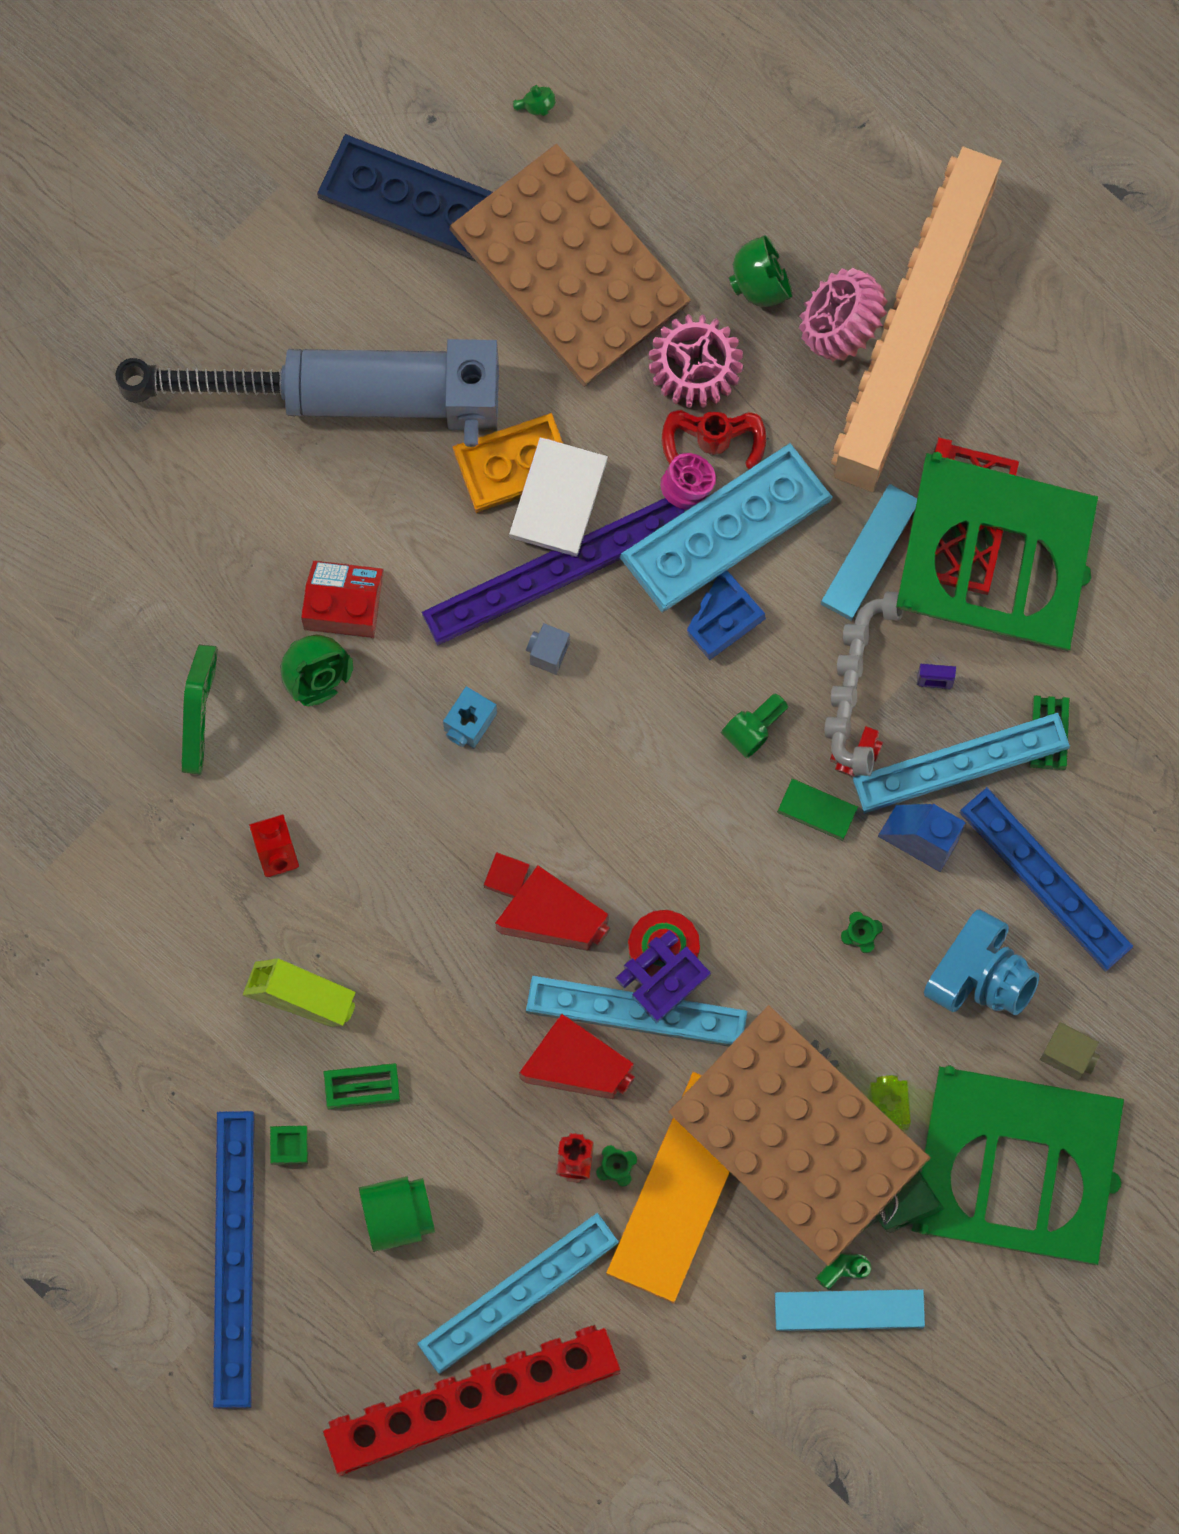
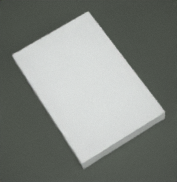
(558, 497)

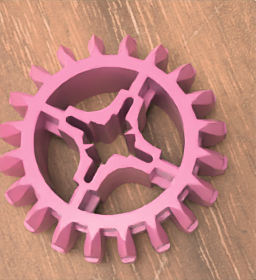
(843, 314)
(720, 376)

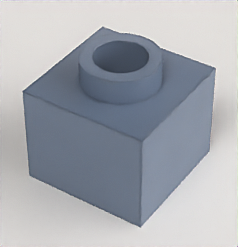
(548, 648)

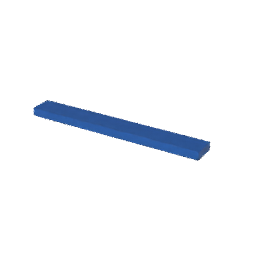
(234, 1260)

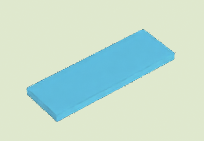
(725, 527)

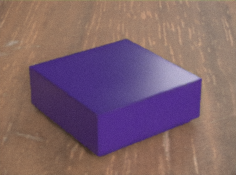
(936, 676)

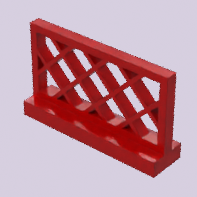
(950, 451)

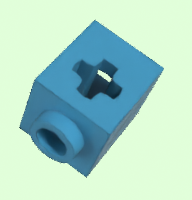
(469, 704)

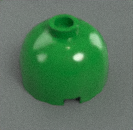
(759, 274)
(314, 668)

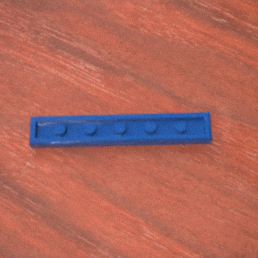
(1046, 879)

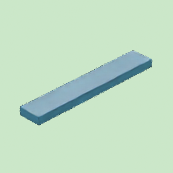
(961, 762)
(619, 1010)
(518, 1293)

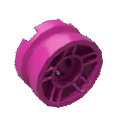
(696, 472)

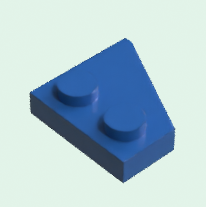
(723, 616)

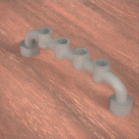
(845, 696)

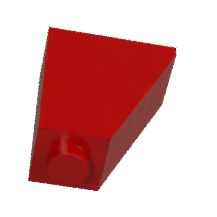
(553, 914)
(577, 1063)

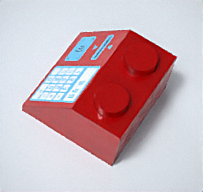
(342, 599)

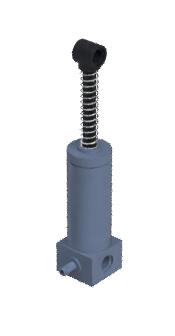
(355, 383)

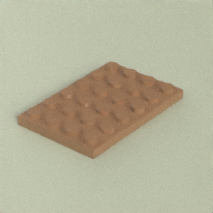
(570, 264)
(799, 1135)

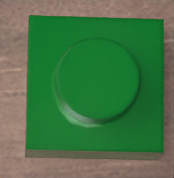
(288, 1145)

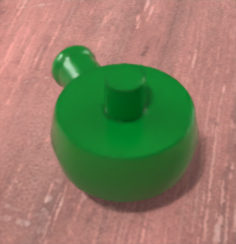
(536, 101)

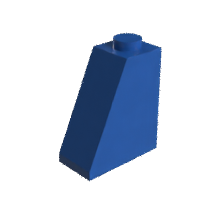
(923, 832)

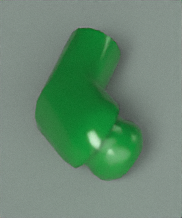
(844, 1266)

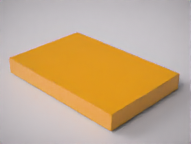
(501, 461)

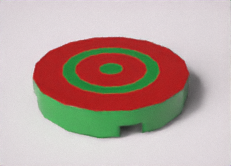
(656, 925)

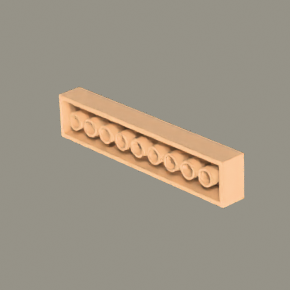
(914, 318)

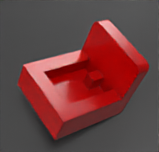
(868, 739)
(274, 846)

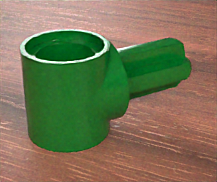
(749, 730)

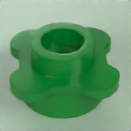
(871, 928)
(625, 1159)

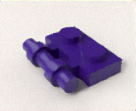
(670, 984)

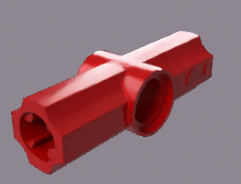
(574, 1158)

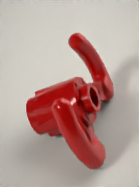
(718, 424)

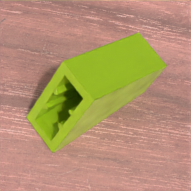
(300, 992)

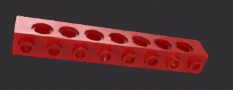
(350, 1457)

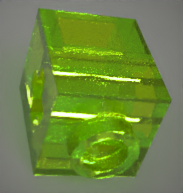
(899, 1092)

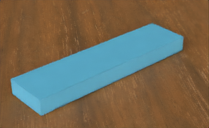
(870, 552)
(849, 1310)

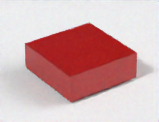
(506, 875)

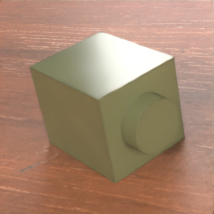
(1071, 1052)

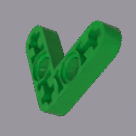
(194, 707)

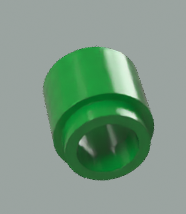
(396, 1212)

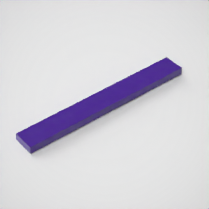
(544, 574)

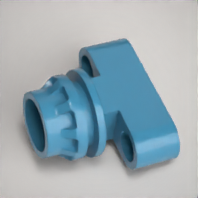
(972, 962)

